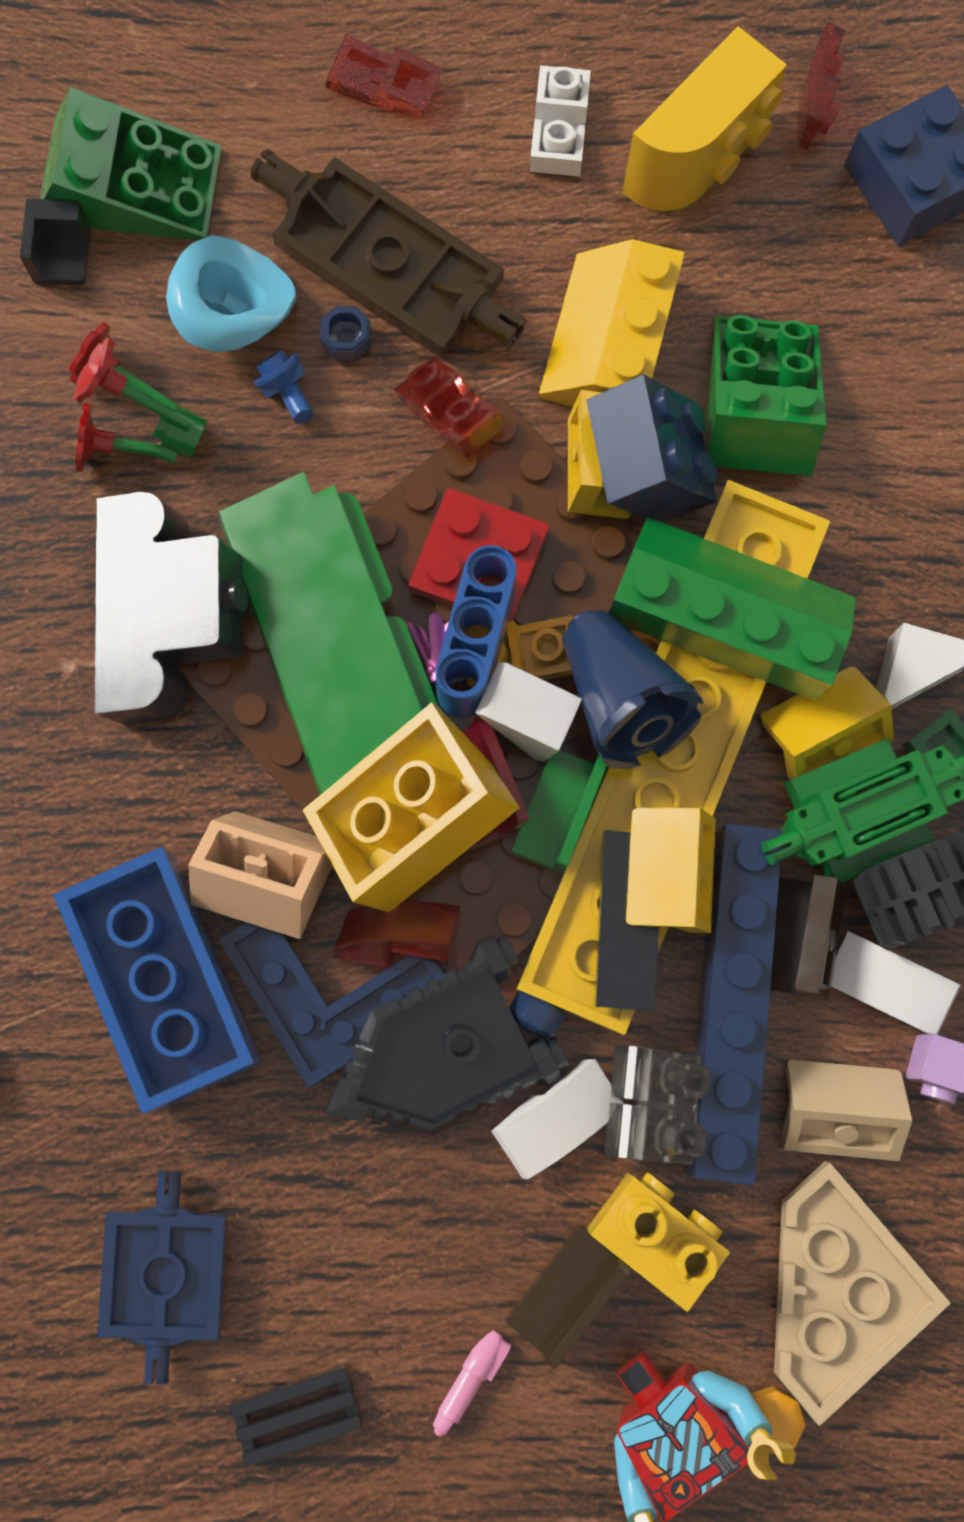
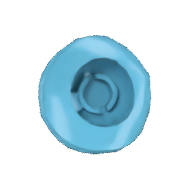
(226, 294)

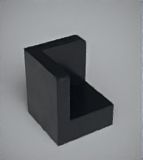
(55, 241)

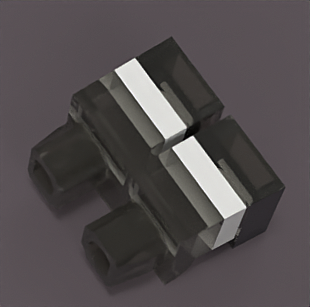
(668, 1097)

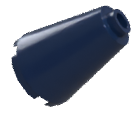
(627, 691)

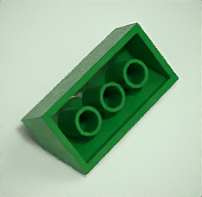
(734, 609)

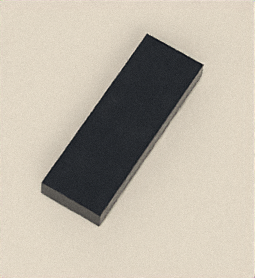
(624, 952)

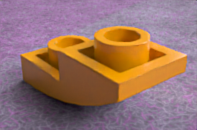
(532, 647)

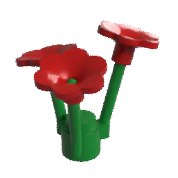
(97, 368)

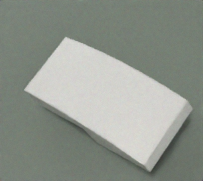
(560, 120)
(893, 984)
(558, 1121)

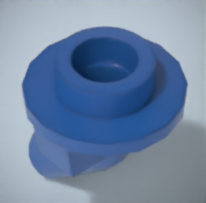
(279, 375)

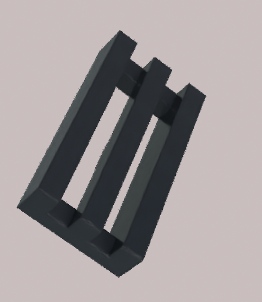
(248, 1431)

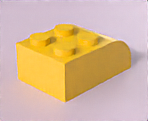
(705, 125)

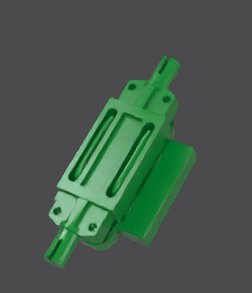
(867, 808)

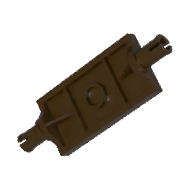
(387, 254)

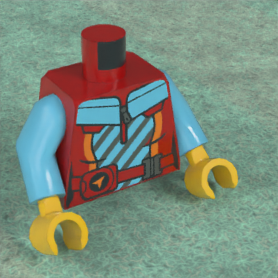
(686, 1438)

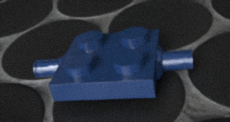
(163, 1276)

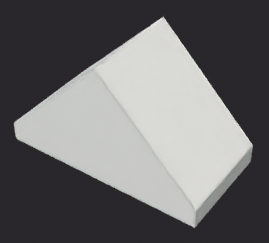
(917, 662)
(528, 710)

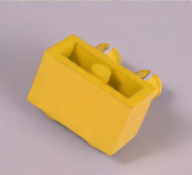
(658, 1241)

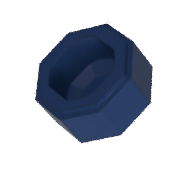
(345, 333)
(536, 1014)

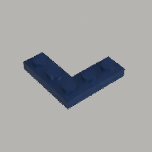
(311, 1032)

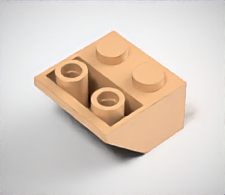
(258, 873)

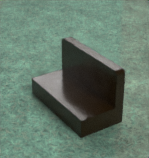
(807, 935)
(567, 1295)

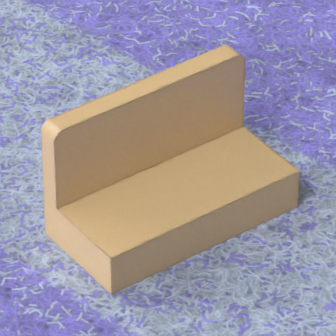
(846, 1110)

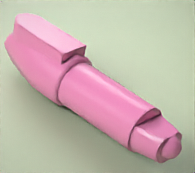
(478, 1367)

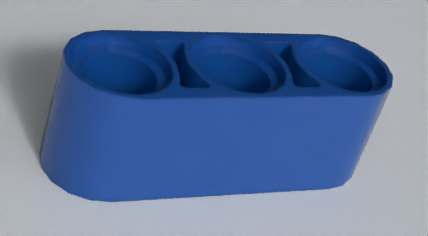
(475, 606)

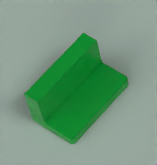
(558, 811)

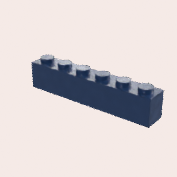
(736, 1002)

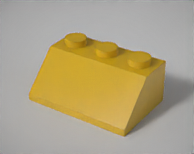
(611, 319)
(408, 810)

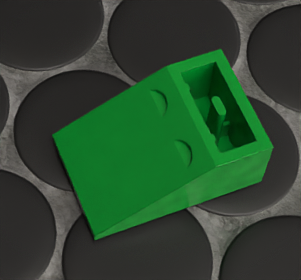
(130, 169)
(765, 395)

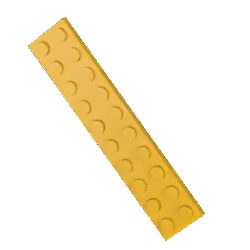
(687, 777)

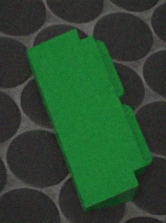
(320, 612)

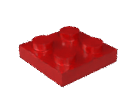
(461, 528)

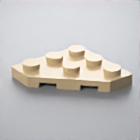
(843, 1294)

